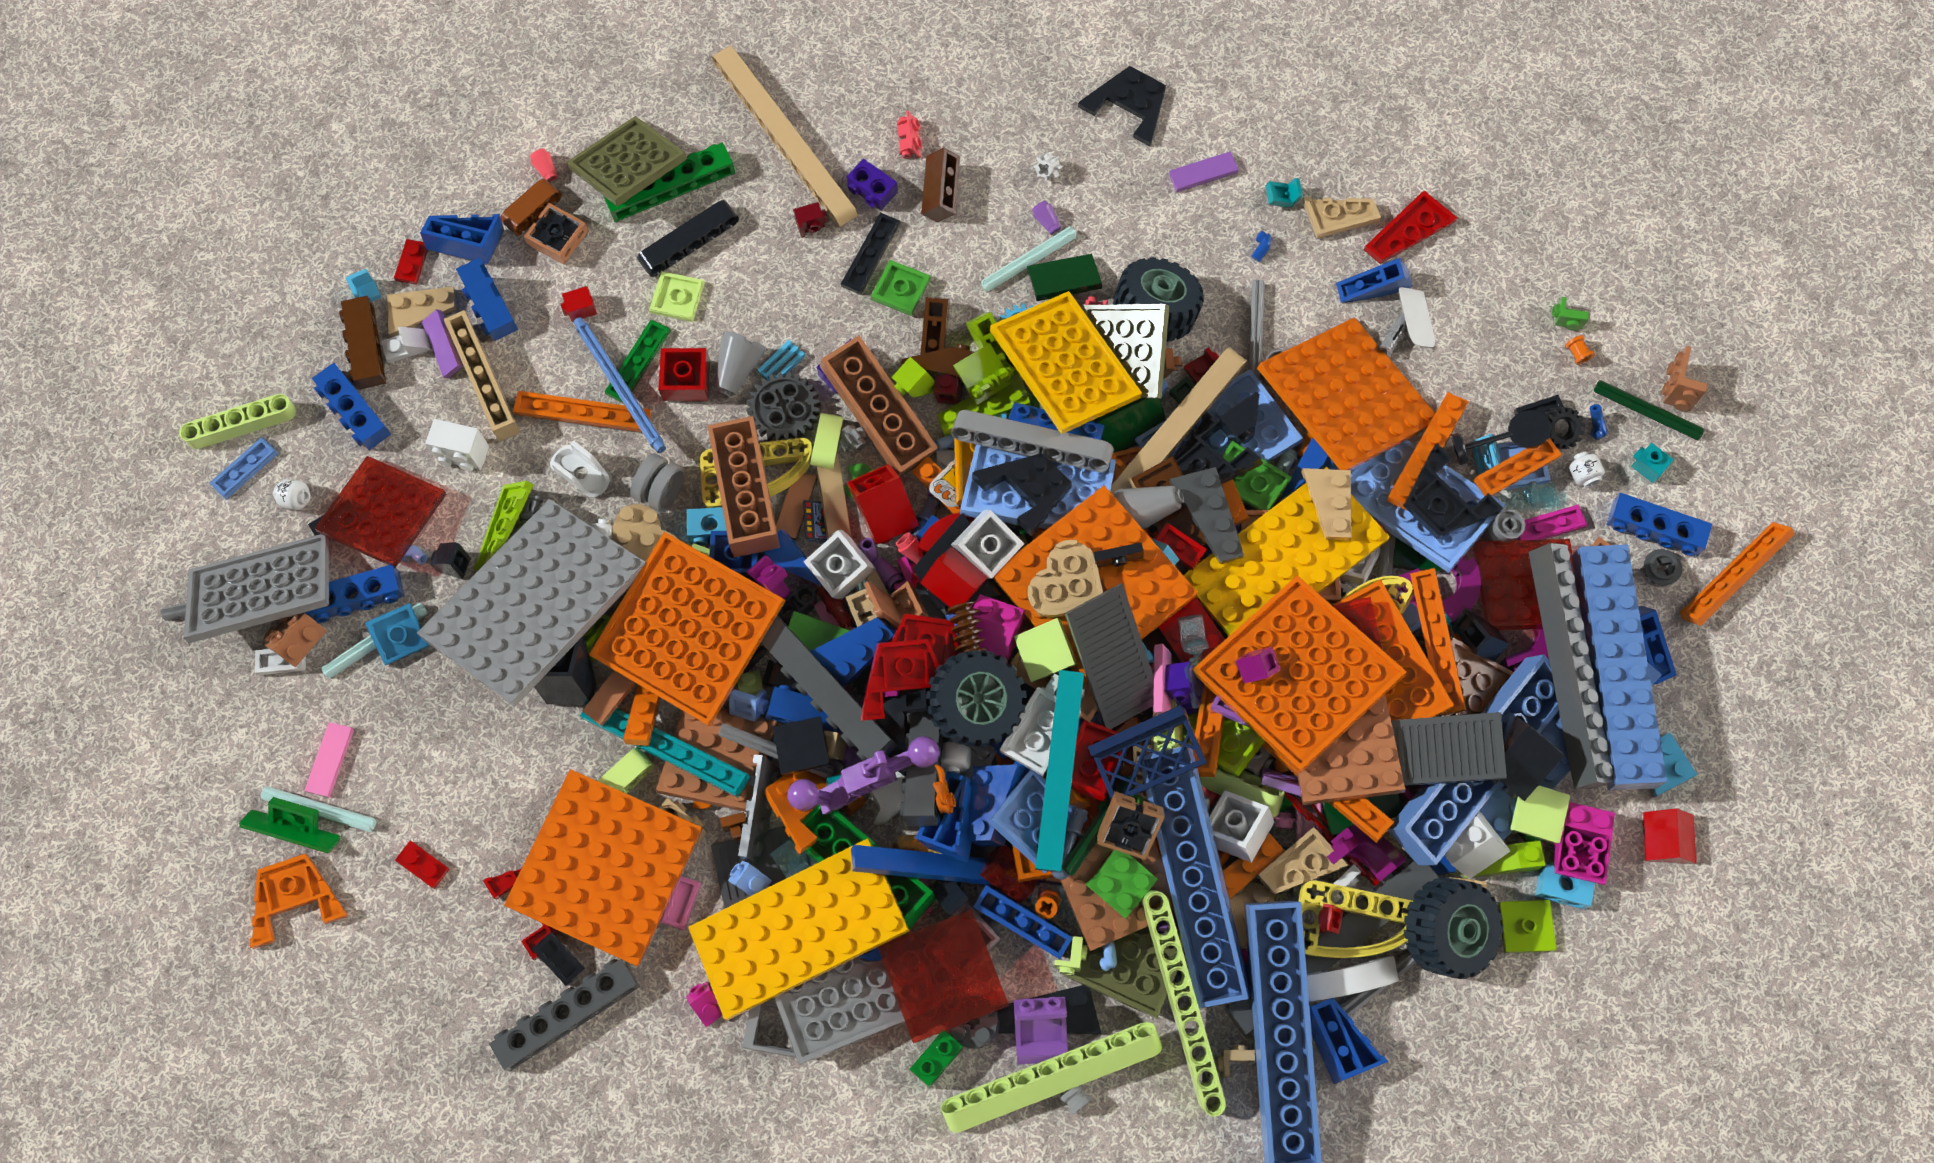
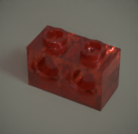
(1002, 872)

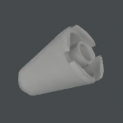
(735, 362)
(1150, 504)

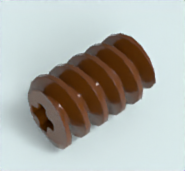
(966, 627)

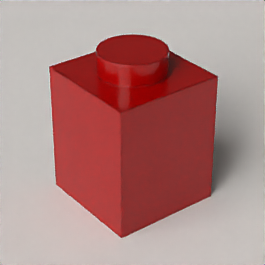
(578, 304)

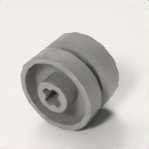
(657, 482)

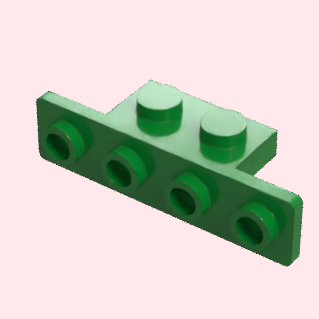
(291, 824)

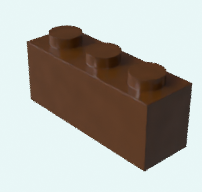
(940, 185)

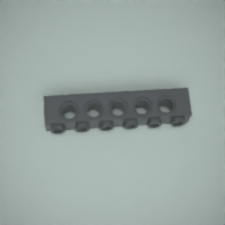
(504, 1043)

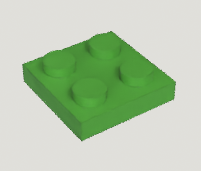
(900, 288)
(1121, 882)

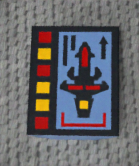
(814, 521)

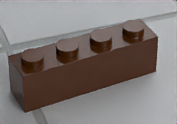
(363, 342)

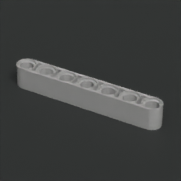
(1032, 440)

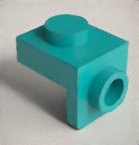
(1284, 194)

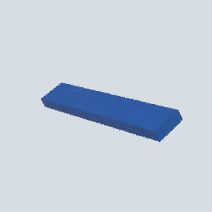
(916, 864)

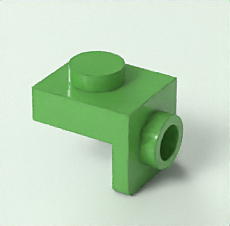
(1569, 318)

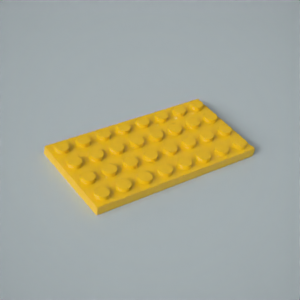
(1275, 551)
(795, 932)

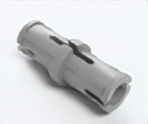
(1399, 329)

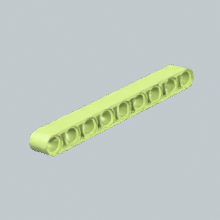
(1188, 1013)
(1051, 1077)

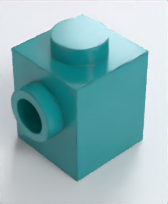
(1651, 462)

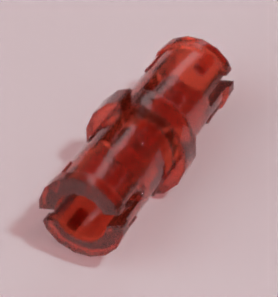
(835, 607)

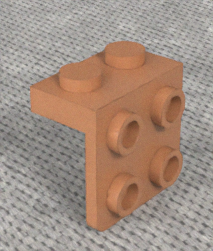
(1678, 390)
(894, 606)
(294, 637)

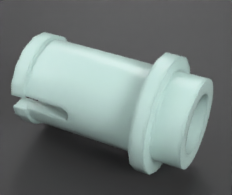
(1287, 460)

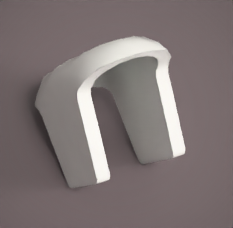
(571, 458)
(888, 800)

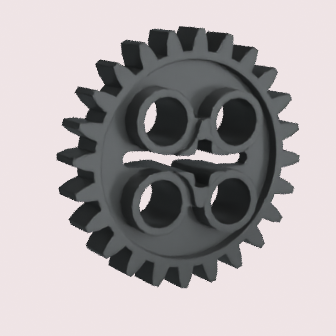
(802, 400)

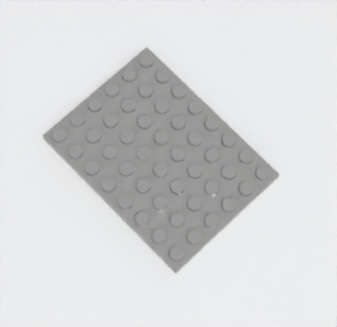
(532, 601)

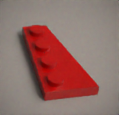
(1412, 225)

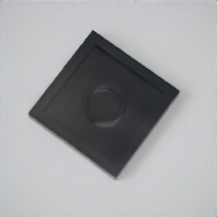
(801, 745)

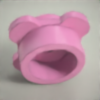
(1284, 821)

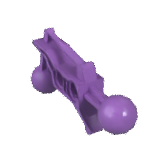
(862, 777)

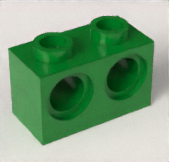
(936, 1058)

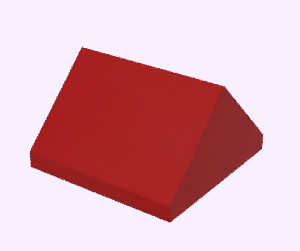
(953, 578)
(1669, 836)

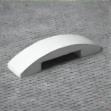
(1352, 979)

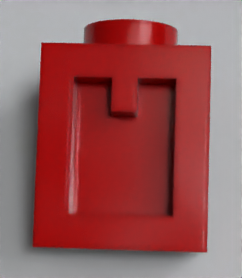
(1199, 366)
(1330, 919)

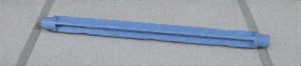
(619, 385)

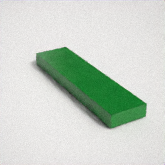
(640, 356)

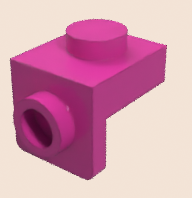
(906, 569)
(704, 1003)

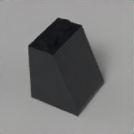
(570, 679)
(894, 724)
(1527, 757)

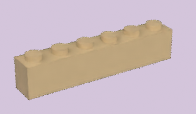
(482, 376)

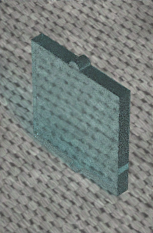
(1196, 685)

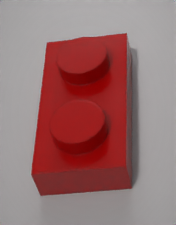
(411, 262)
(1183, 546)
(422, 864)

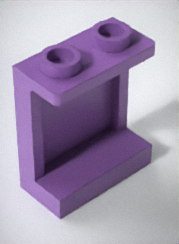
(1040, 1029)

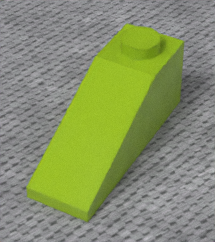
(980, 331)
(913, 379)
(1521, 858)

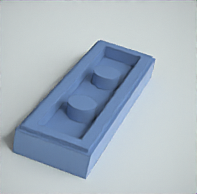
(244, 468)

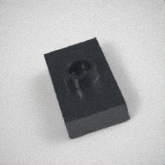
(1119, 556)
(558, 958)

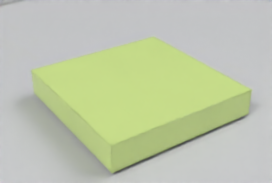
(676, 296)
(1045, 650)
(1541, 814)

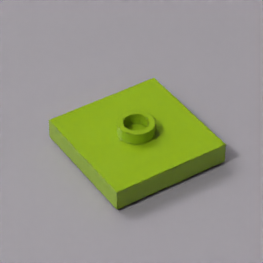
(1527, 926)

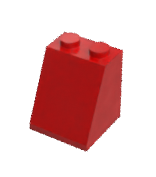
(883, 504)

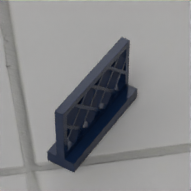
(1144, 732)

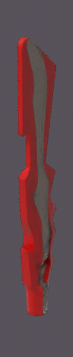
(1311, 812)

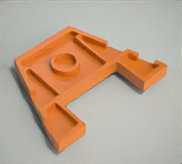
(791, 817)
(287, 887)

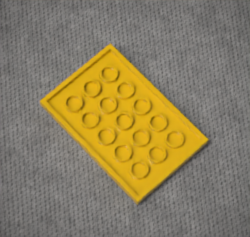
(1065, 362)

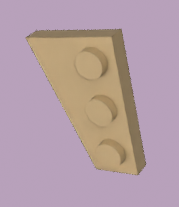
(1337, 216)
(413, 307)
(1332, 500)
(1300, 864)

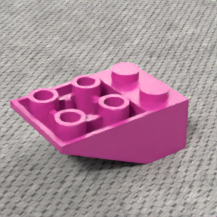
(1585, 844)

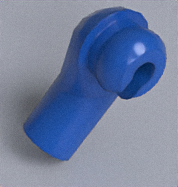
(1264, 246)
(1600, 429)

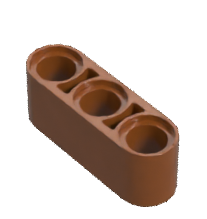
(529, 206)

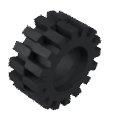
(1574, 426)

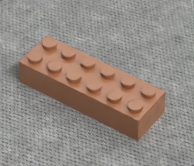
(878, 406)
(743, 487)

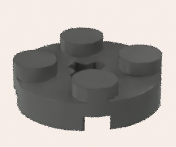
(981, 1035)

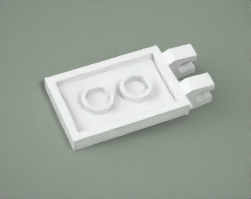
(1032, 738)

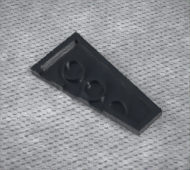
(1080, 1012)

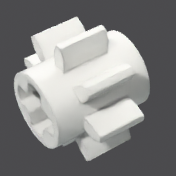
(1042, 168)

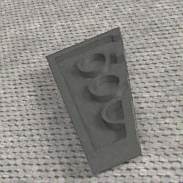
(1210, 512)
(758, 810)

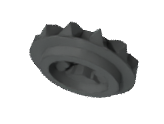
(1663, 557)

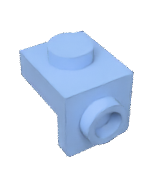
(748, 878)

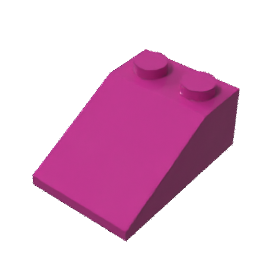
(999, 625)

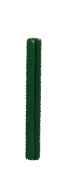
(1649, 410)
(1089, 838)

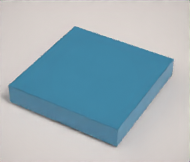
(396, 634)

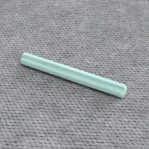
(1028, 259)
(360, 650)
(324, 810)

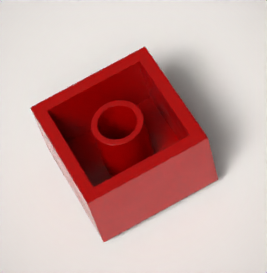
(684, 374)

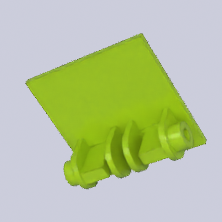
(983, 373)

